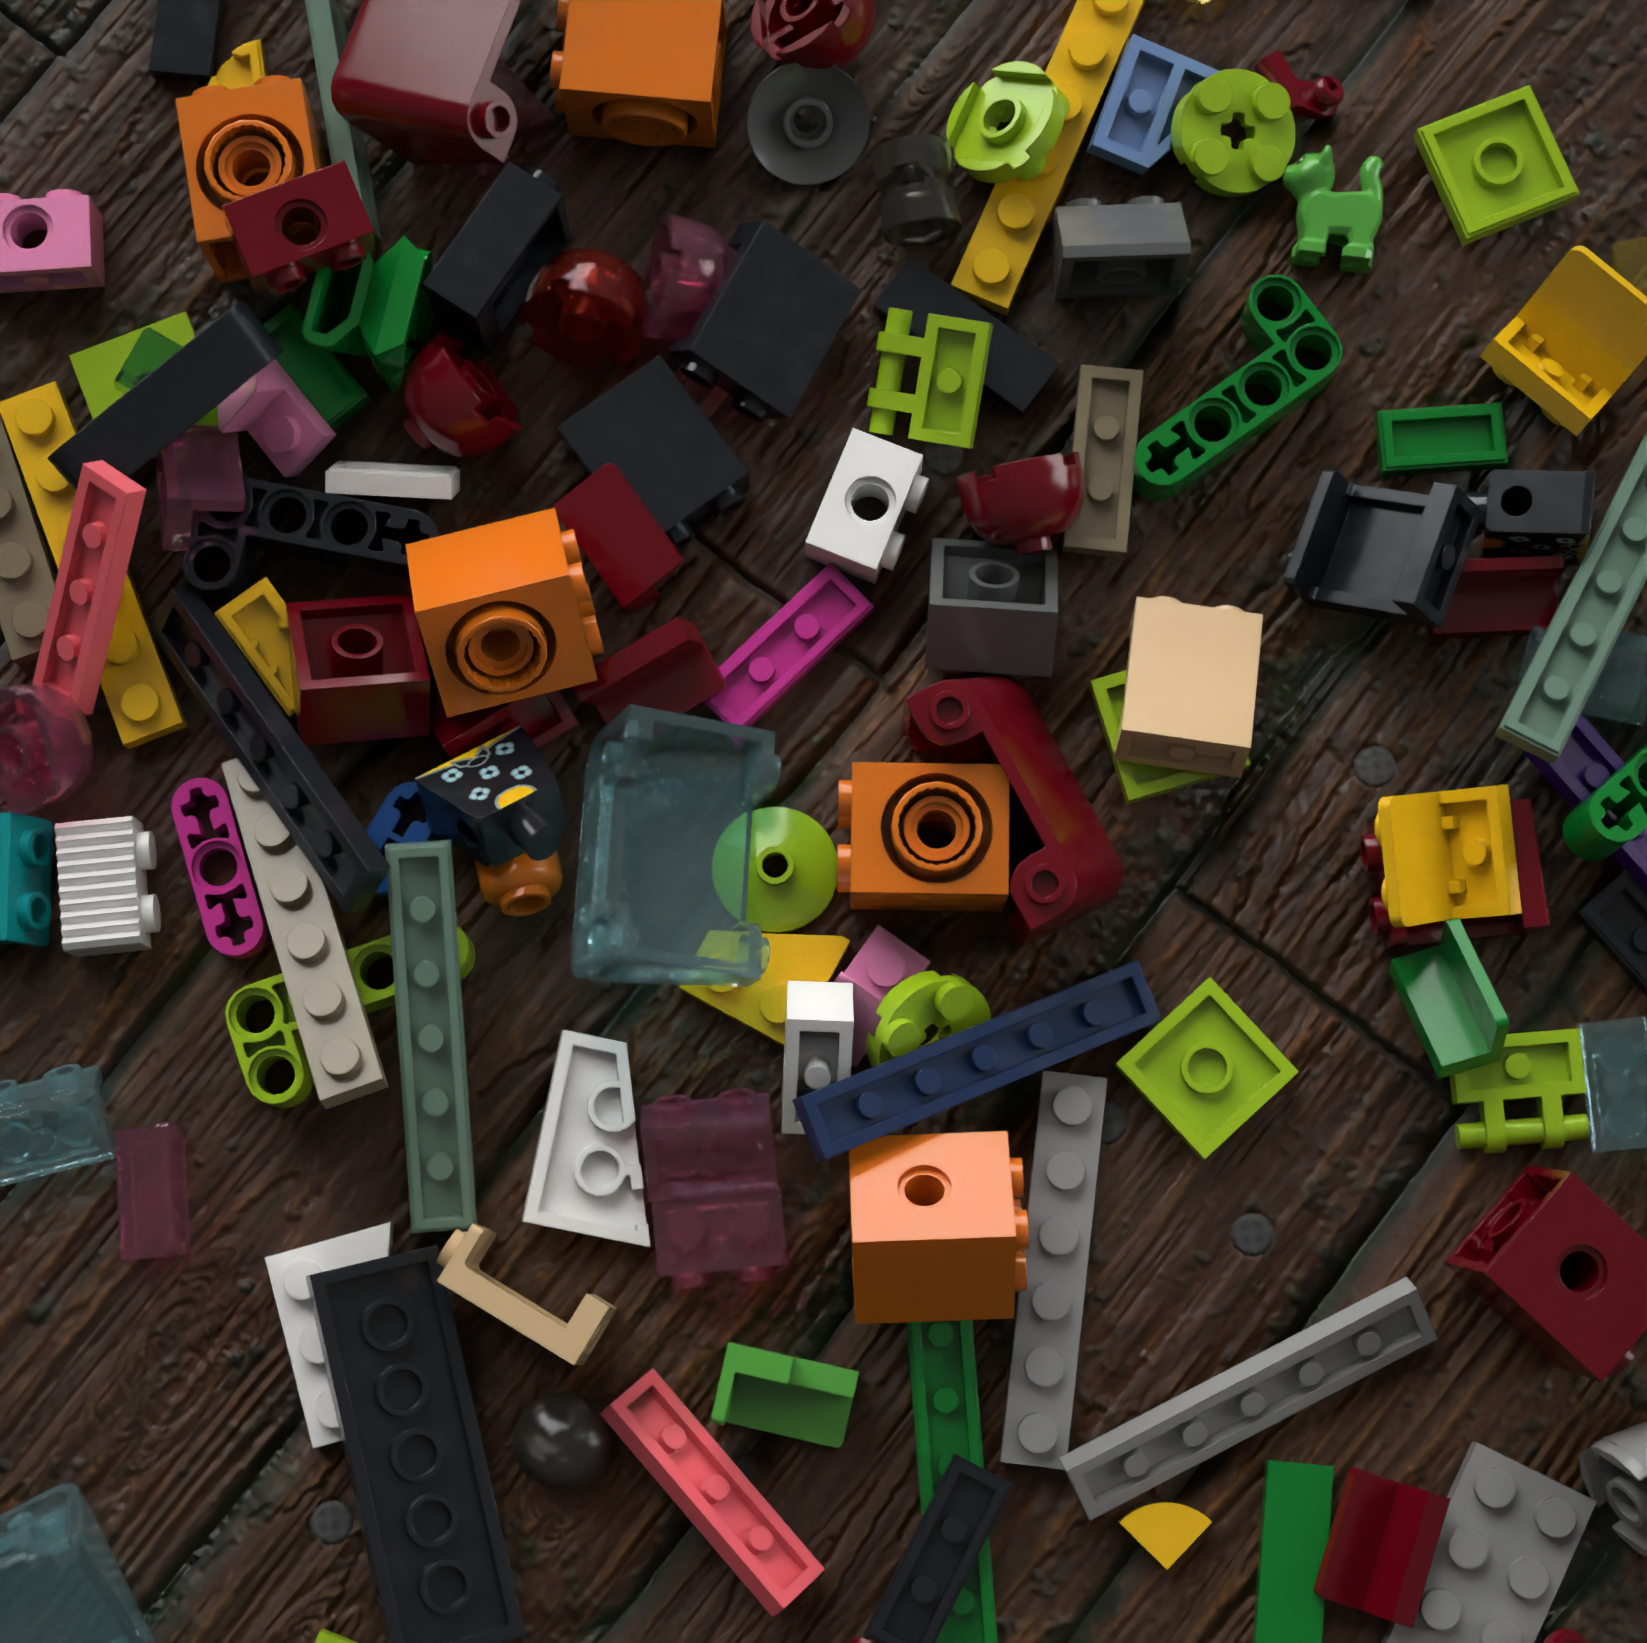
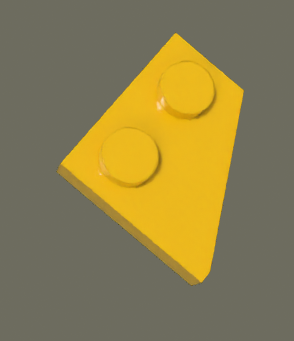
(764, 1002)

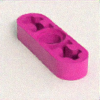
(191, 828)

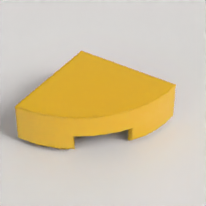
(242, 67)
(1165, 1529)

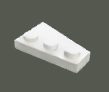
(587, 1148)
(295, 1309)

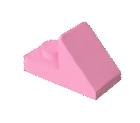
(277, 419)
(874, 972)

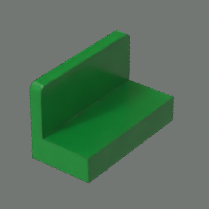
(1451, 1003)

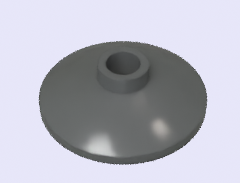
(824, 148)

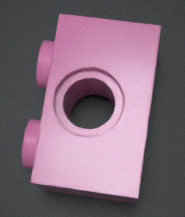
(69, 254)

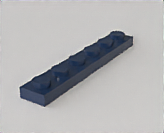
(975, 1061)

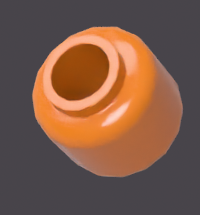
(521, 884)

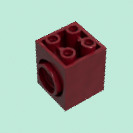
(1560, 1272)

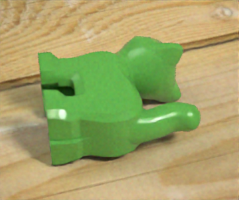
(1333, 217)

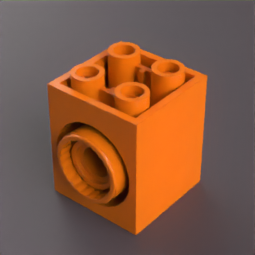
(641, 70)
(242, 145)
(504, 611)
(889, 863)
(937, 1228)

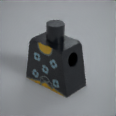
(1552, 510)
(496, 801)

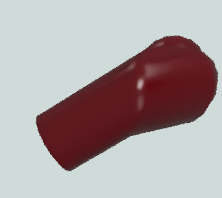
(1307, 98)

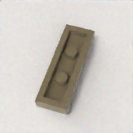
(1106, 445)

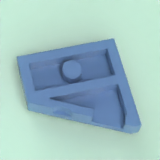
(1142, 103)

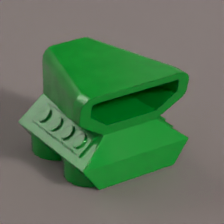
(374, 310)

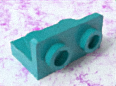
(25, 879)

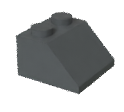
(1119, 248)
(991, 609)

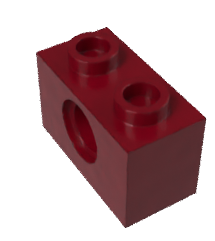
(320, 198)

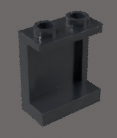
(766, 323)
(662, 449)
(1382, 550)

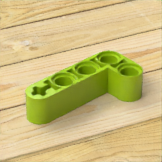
(283, 1040)

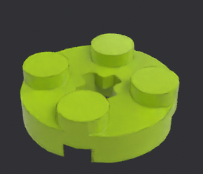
(1263, 113)
(1020, 147)
(919, 1002)

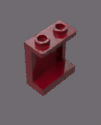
(1531, 887)

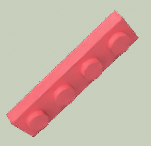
(89, 583)
(712, 1492)

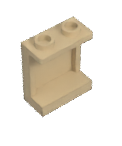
(1190, 686)
(463, 1275)

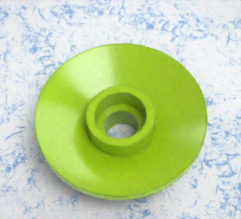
(811, 874)

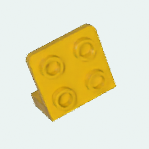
(1573, 340)
(1448, 855)

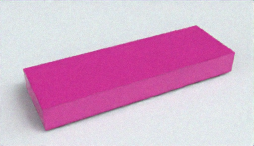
(789, 647)

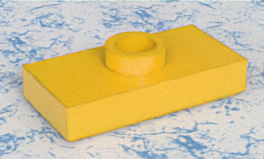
(260, 630)

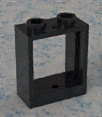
(495, 255)

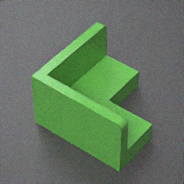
(784, 1395)

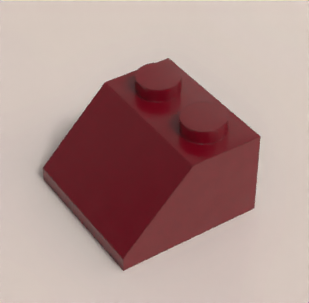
(358, 669)

